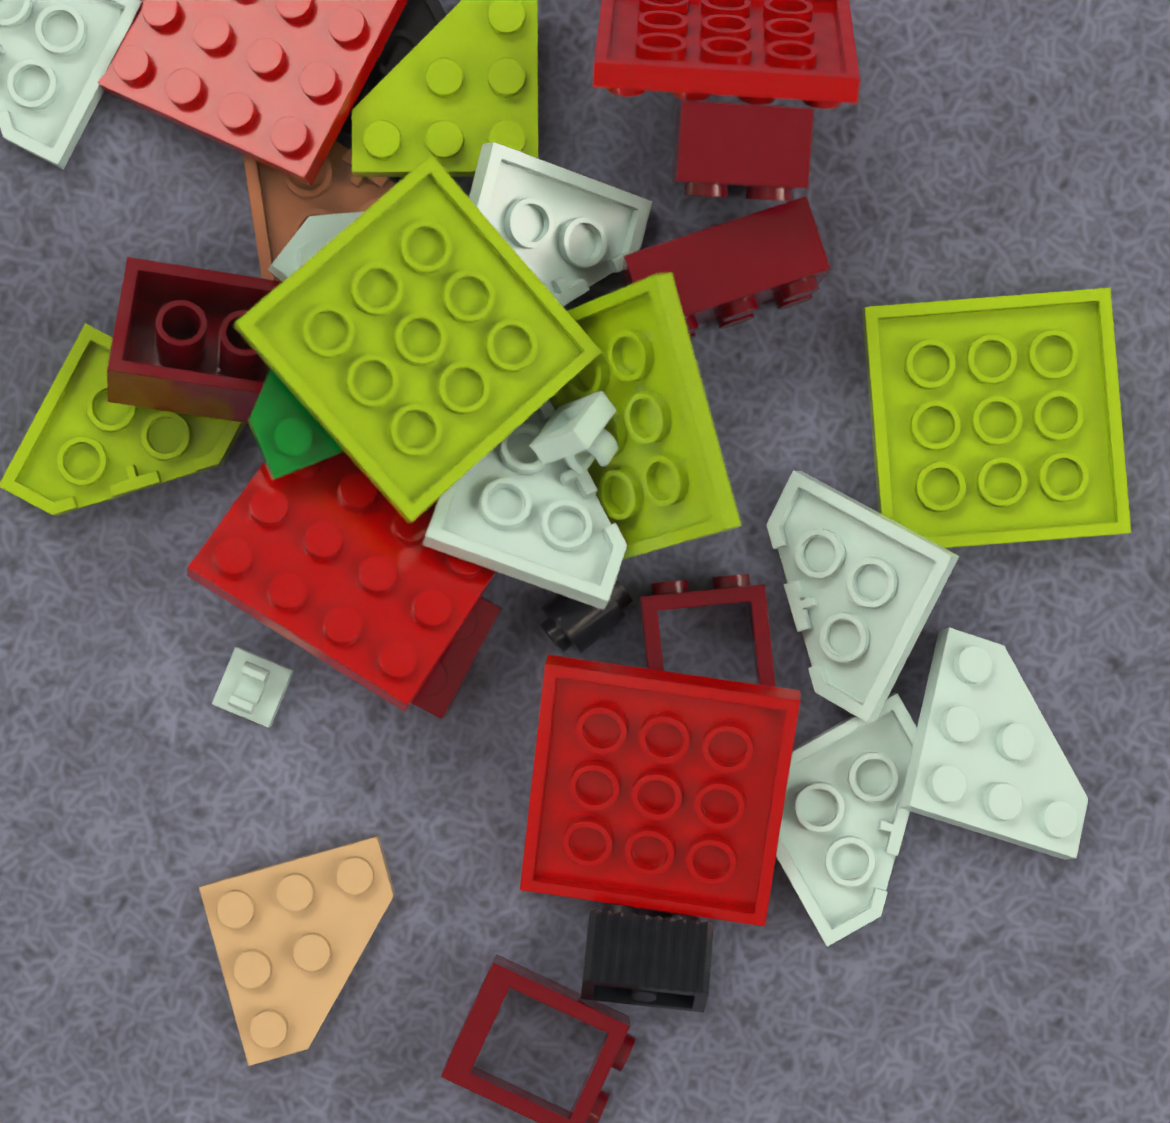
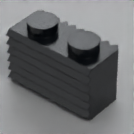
(647, 959)

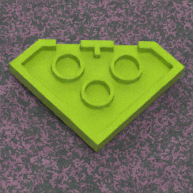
(453, 92)
(99, 450)

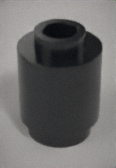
(579, 623)

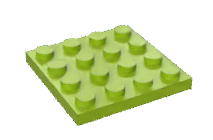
(418, 338)
(998, 417)
(669, 466)

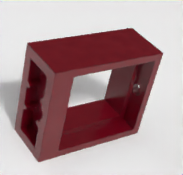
(726, 590)
(612, 1052)

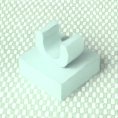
(578, 434)
(253, 687)

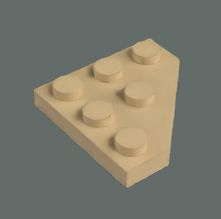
(293, 940)

